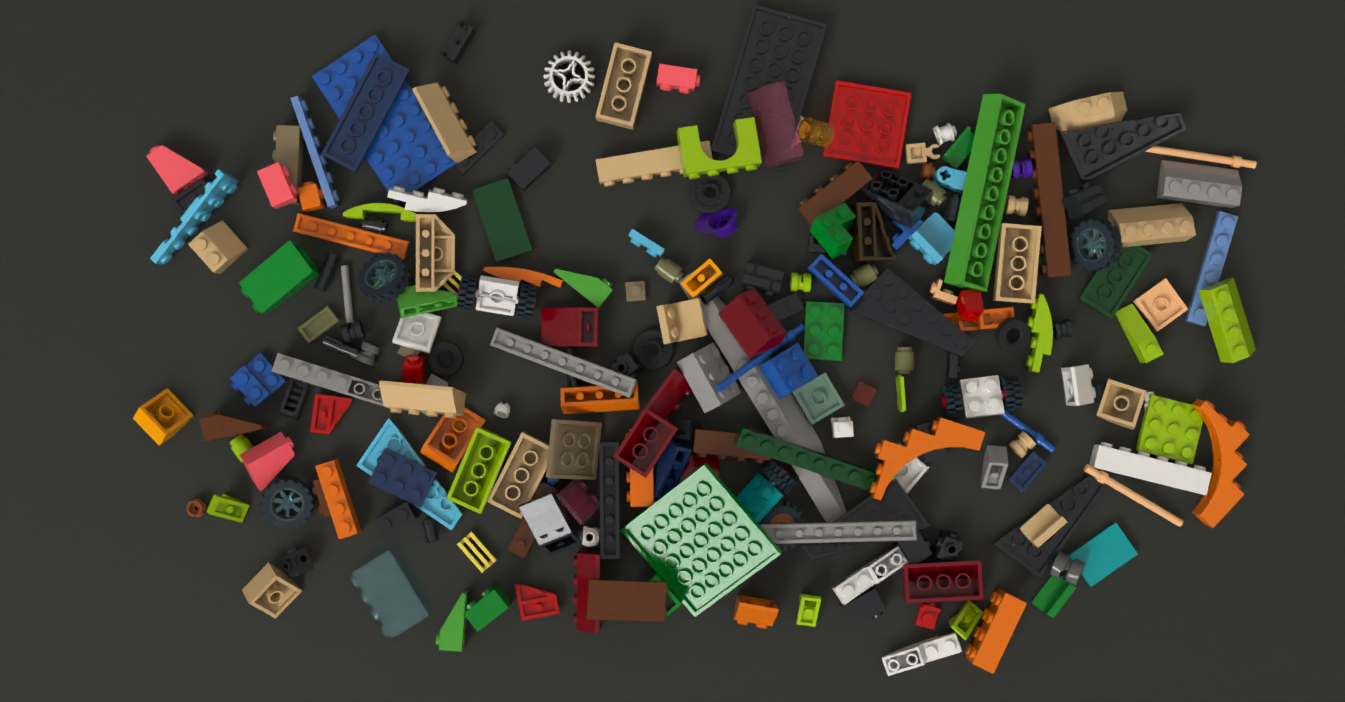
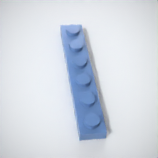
(313, 144)
(1212, 264)

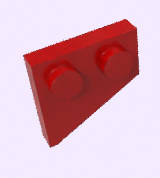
(328, 412)
(536, 602)

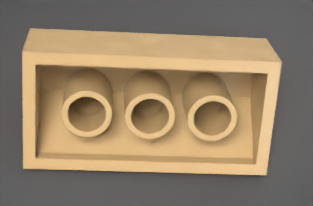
(445, 121)
(1153, 224)
(1017, 263)
(422, 398)

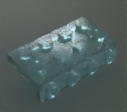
(389, 595)

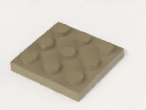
(573, 449)

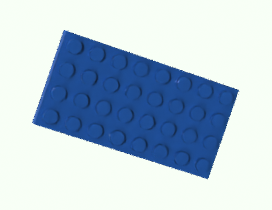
(406, 146)

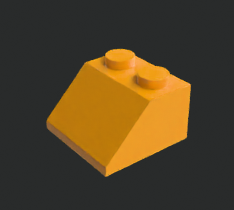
(162, 416)

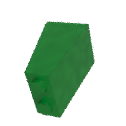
(279, 277)

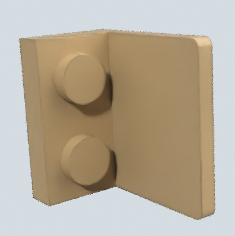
(682, 321)

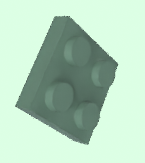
(818, 398)

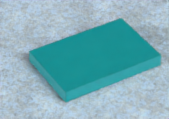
(1104, 553)

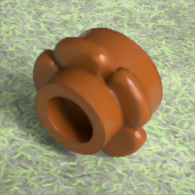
(927, 170)
(191, 508)

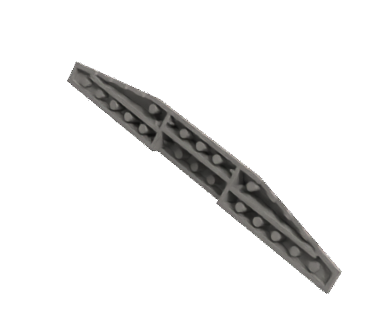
(780, 415)

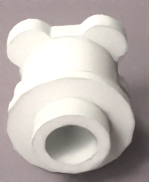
(944, 133)
(595, 532)

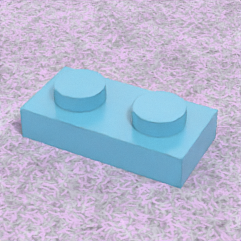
(652, 248)

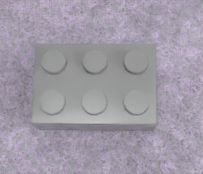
(703, 372)

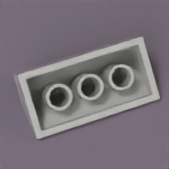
(1199, 184)

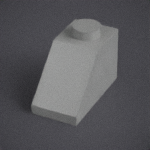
(994, 467)

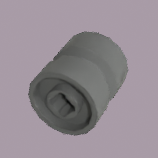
(1068, 568)

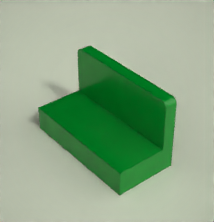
(959, 149)
(1053, 595)

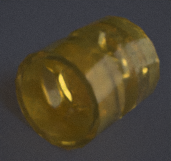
(816, 132)

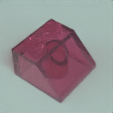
(578, 500)

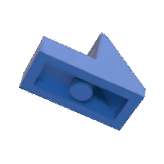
(898, 239)

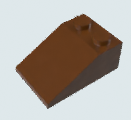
(220, 426)

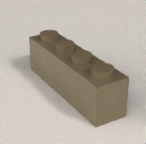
(290, 152)

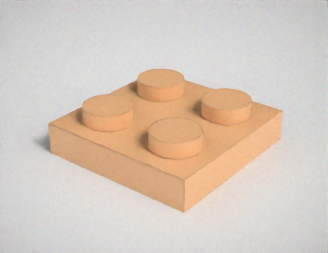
(1160, 305)

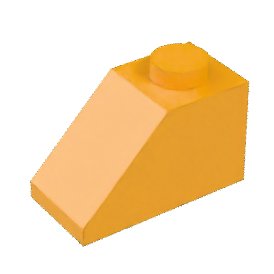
(702, 278)

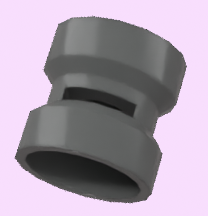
(368, 353)

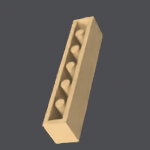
(642, 165)

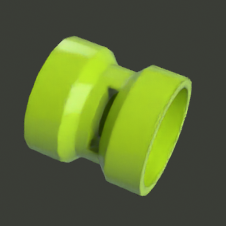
(800, 282)

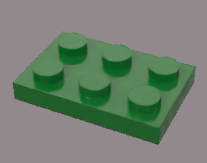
(823, 330)

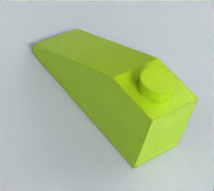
(1138, 334)

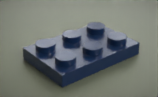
(403, 477)

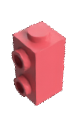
(677, 78)

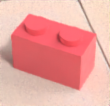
(277, 185)

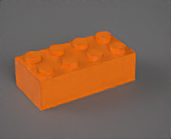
(995, 630)

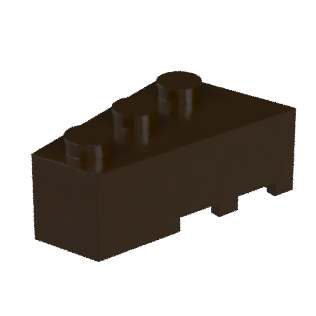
(869, 235)

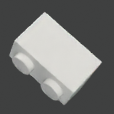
(1078, 385)

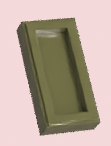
(318, 324)

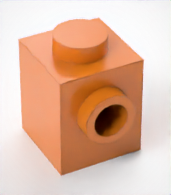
(311, 196)

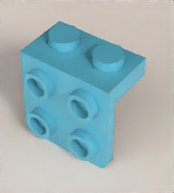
(933, 238)

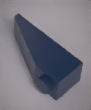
(670, 466)

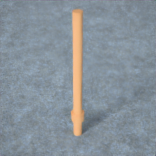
(1234, 161)
(1103, 477)

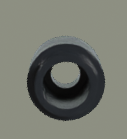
(952, 208)

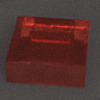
(863, 394)

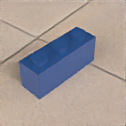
(835, 280)

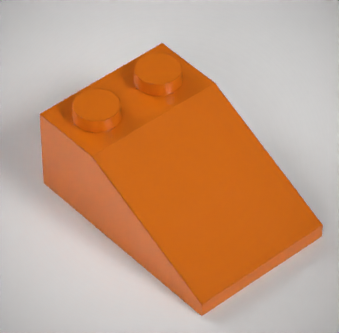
(451, 439)
(755, 610)

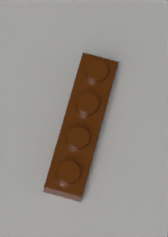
(524, 537)

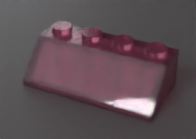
(775, 124)

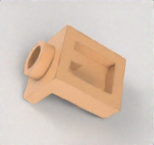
(944, 296)

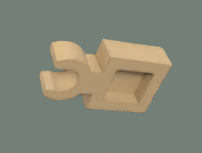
(918, 153)

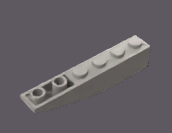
(327, 379)

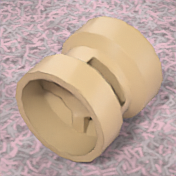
(1016, 206)
(1020, 446)

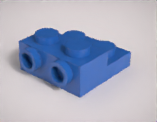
(257, 380)

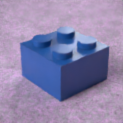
(788, 370)

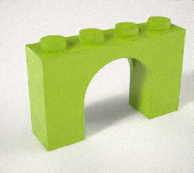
(697, 163)

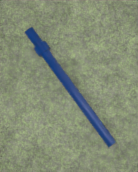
(789, 337)
(1037, 437)

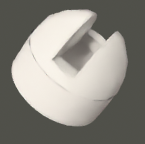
(502, 410)

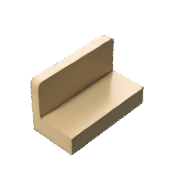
(1042, 525)

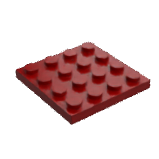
(868, 124)

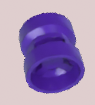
(1022, 168)

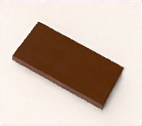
(626, 600)

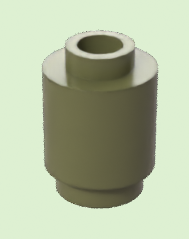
(937, 193)
(669, 270)
(864, 275)
(904, 360)

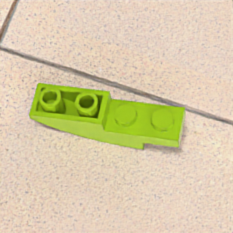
(1041, 325)

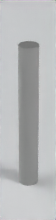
(347, 294)

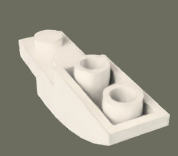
(434, 202)
(870, 574)
(921, 653)

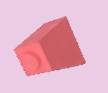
(174, 169)
(268, 459)

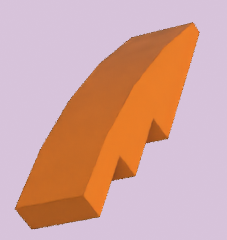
(519, 275)
(989, 319)

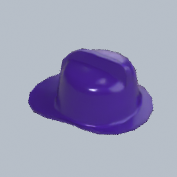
(720, 223)

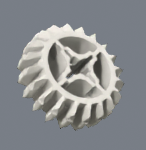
(576, 78)

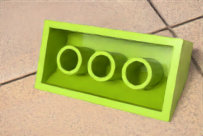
(1227, 321)
(479, 470)

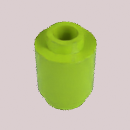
(240, 445)

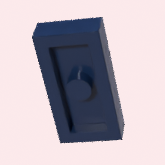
(1027, 471)

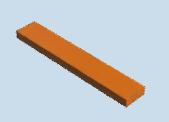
(350, 236)

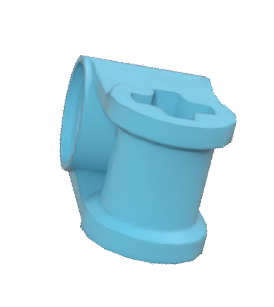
(954, 181)

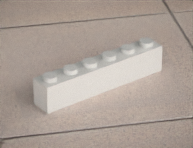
(1150, 469)

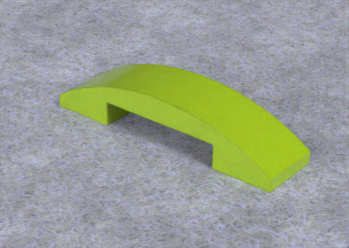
(359, 212)

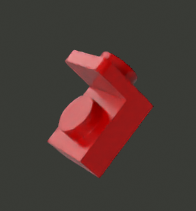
(927, 615)

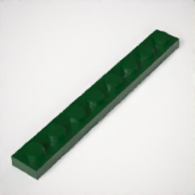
(805, 458)

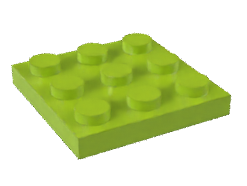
(1170, 429)

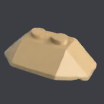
(1089, 111)
(433, 253)

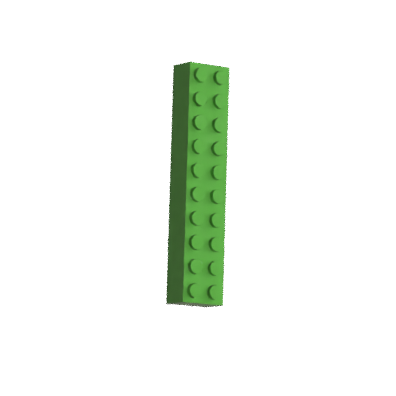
(984, 192)

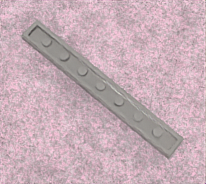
(564, 362)
(841, 532)

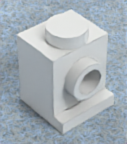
(842, 427)

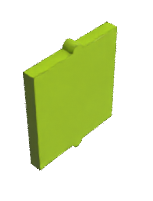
(900, 388)

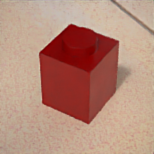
(969, 305)
(413, 369)

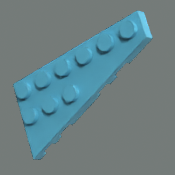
(197, 213)
(435, 503)

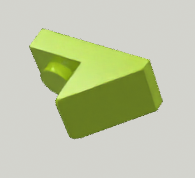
(228, 508)
(808, 610)
(966, 619)

